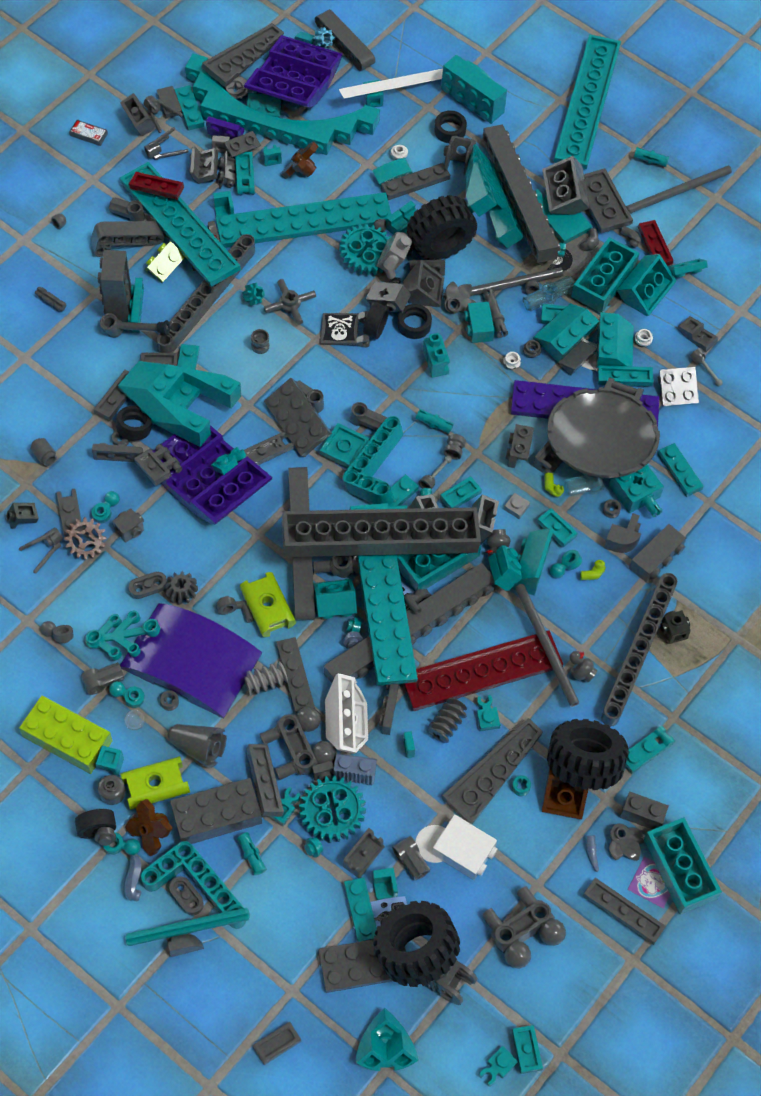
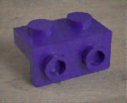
(222, 128)

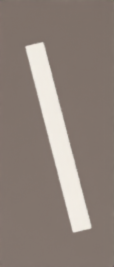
(391, 83)

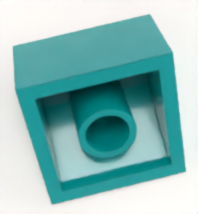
(335, 598)

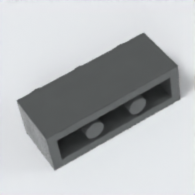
(658, 553)

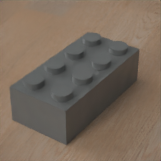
(115, 284)
(216, 811)

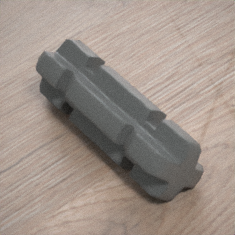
(50, 299)

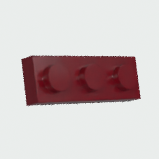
(156, 185)
(654, 241)

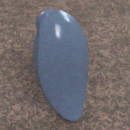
(132, 878)

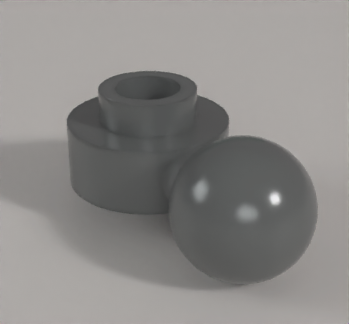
(61, 633)

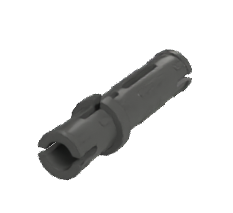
(497, 317)

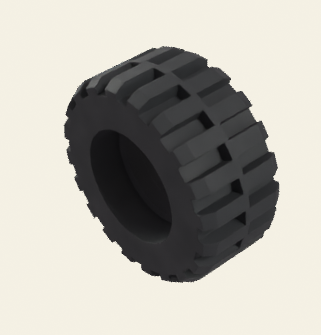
(441, 227)
(587, 754)
(426, 962)

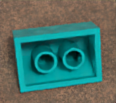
(647, 284)
(566, 331)
(614, 341)
(533, 558)

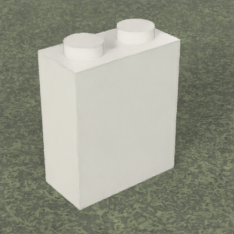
(465, 847)

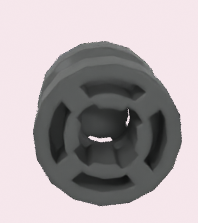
(260, 341)
(455, 446)

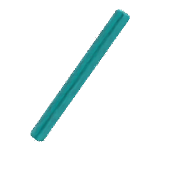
(187, 927)

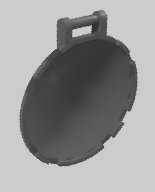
(604, 431)

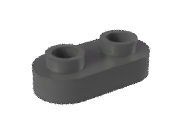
(147, 585)
(187, 896)

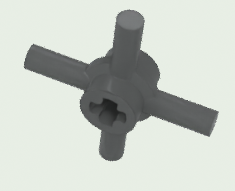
(290, 301)

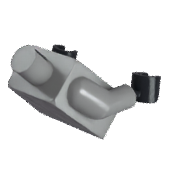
(394, 254)

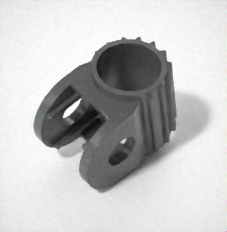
(447, 983)

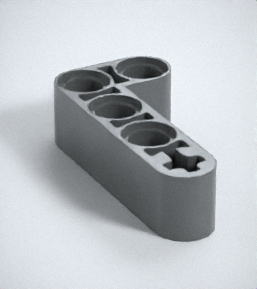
(125, 233)

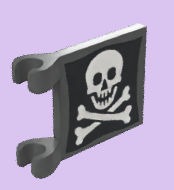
(343, 329)

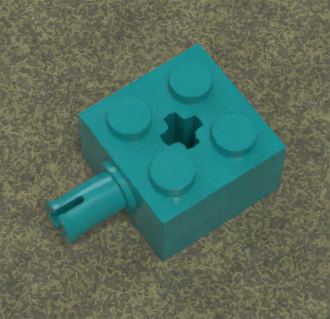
(638, 490)

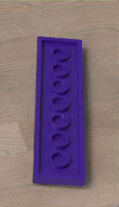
(539, 399)

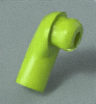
(553, 489)
(595, 573)

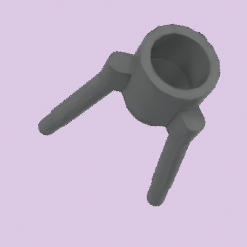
(154, 105)
(153, 148)
(51, 538)

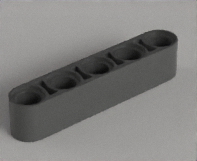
(346, 40)

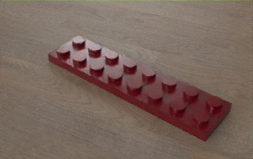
(479, 671)

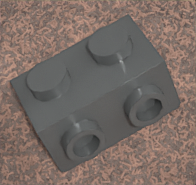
(204, 165)
(521, 444)

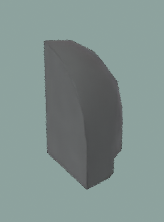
(184, 944)

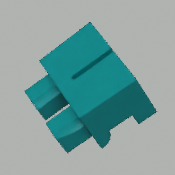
(399, 220)
(436, 355)

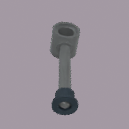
(118, 326)

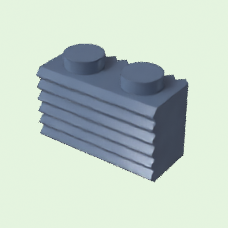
(355, 768)

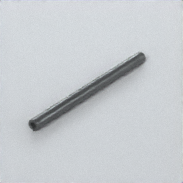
(679, 189)
(516, 281)
(547, 645)

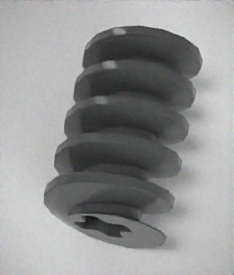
(446, 719)

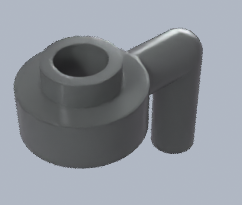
(414, 599)
(228, 605)

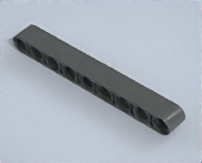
(204, 298)
(301, 565)
(637, 656)

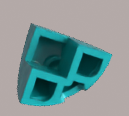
(386, 1044)

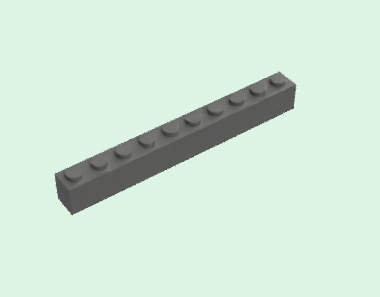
(520, 193)
(435, 611)

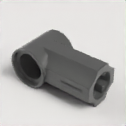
(131, 210)
(313, 395)
(368, 418)
(97, 680)
(408, 853)

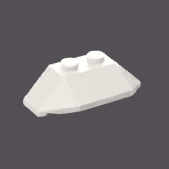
(346, 715)

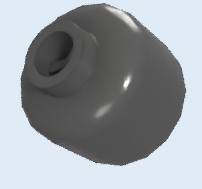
(111, 789)

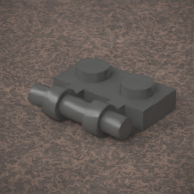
(153, 467)

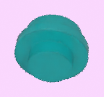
(354, 625)
(313, 847)

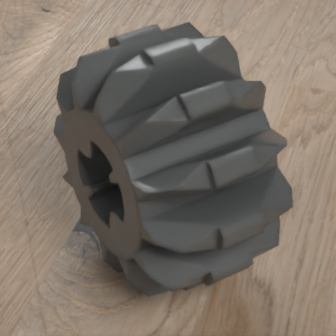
(173, 587)

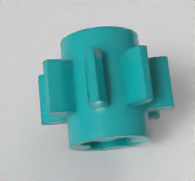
(253, 294)

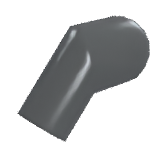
(635, 238)
(592, 241)

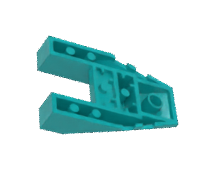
(487, 194)
(169, 390)

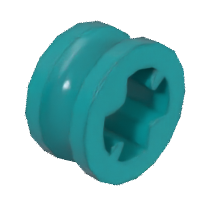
(527, 787)

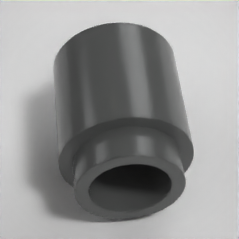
(43, 451)

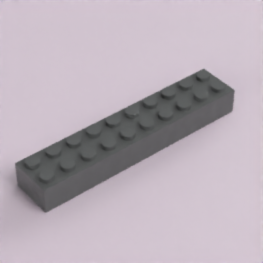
(380, 532)

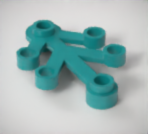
(120, 634)

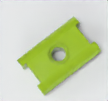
(267, 617)
(164, 771)

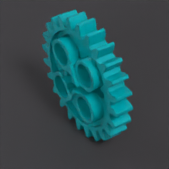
(360, 243)
(350, 805)

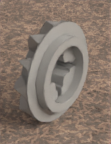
(241, 91)

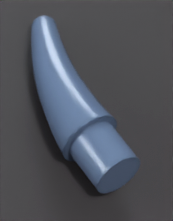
(591, 848)

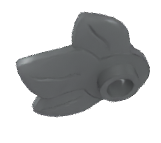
(459, 295)
(626, 845)

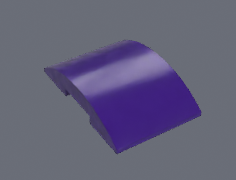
(296, 72)
(202, 488)
(194, 658)

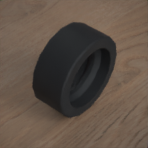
(450, 116)
(418, 310)
(376, 320)
(129, 432)
(92, 820)

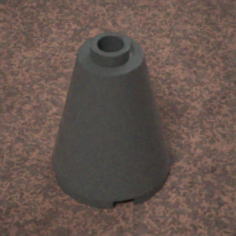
(199, 742)

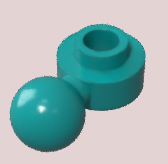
(111, 499)
(570, 561)
(118, 689)
(130, 846)

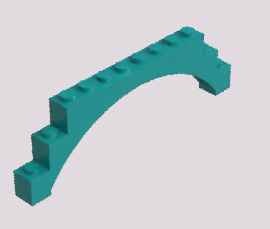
(222, 106)

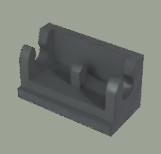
(547, 459)
(363, 853)

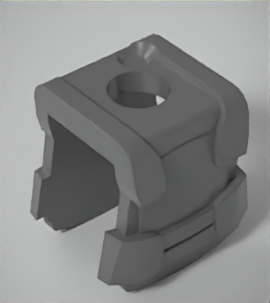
(452, 154)

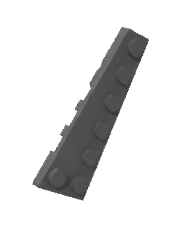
(237, 58)
(485, 779)

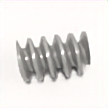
(265, 678)

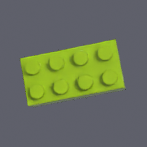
(65, 734)

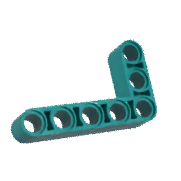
(359, 475)
(200, 878)

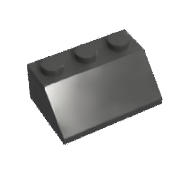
(566, 187)

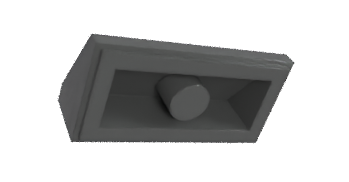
(577, 357)

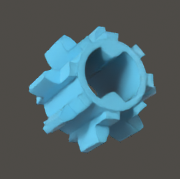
(327, 37)

